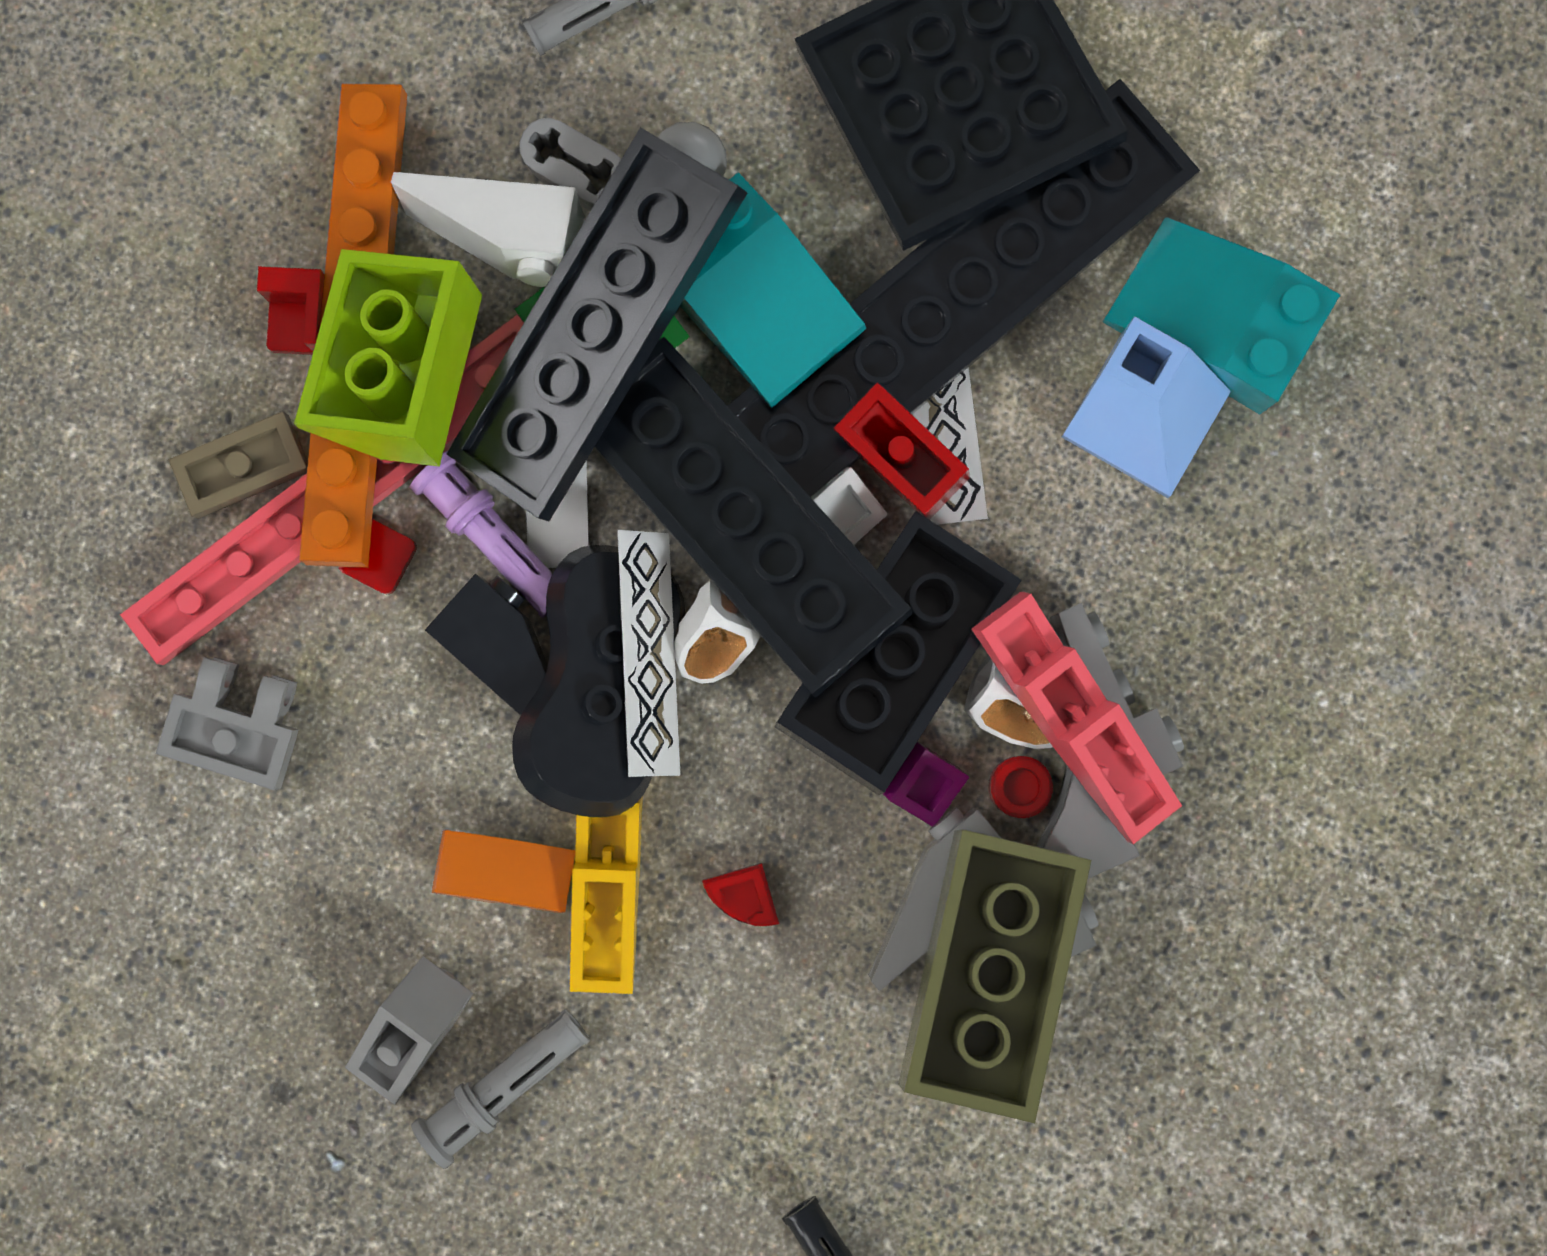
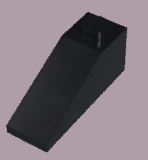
(493, 639)

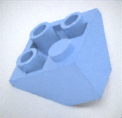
(1148, 408)

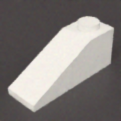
(503, 223)

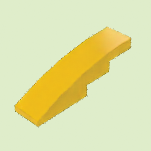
(605, 902)

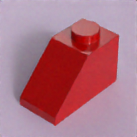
(903, 451)

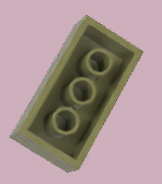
(994, 975)

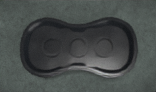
(574, 729)

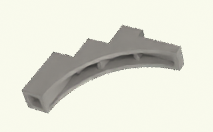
(1077, 821)

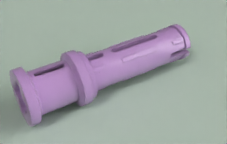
(472, 514)

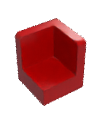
(294, 307)

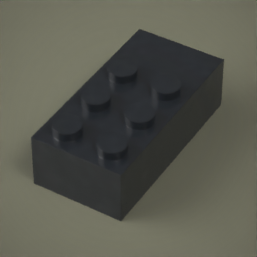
(889, 697)

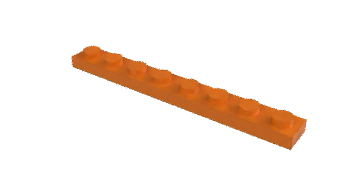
(361, 219)

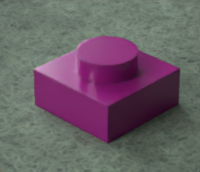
(926, 784)

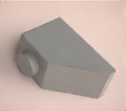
(408, 1029)

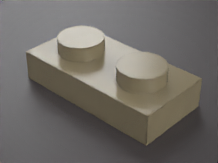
(239, 465)

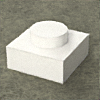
(849, 505)

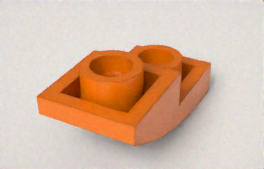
(503, 871)

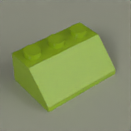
(390, 355)

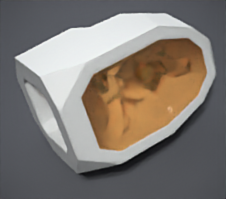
(712, 637)
(999, 710)

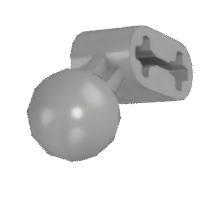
(598, 161)

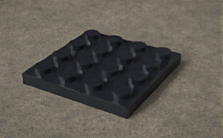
(958, 103)

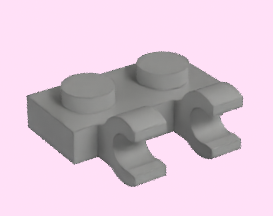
(228, 740)

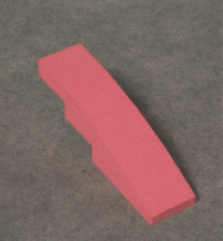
(1077, 718)

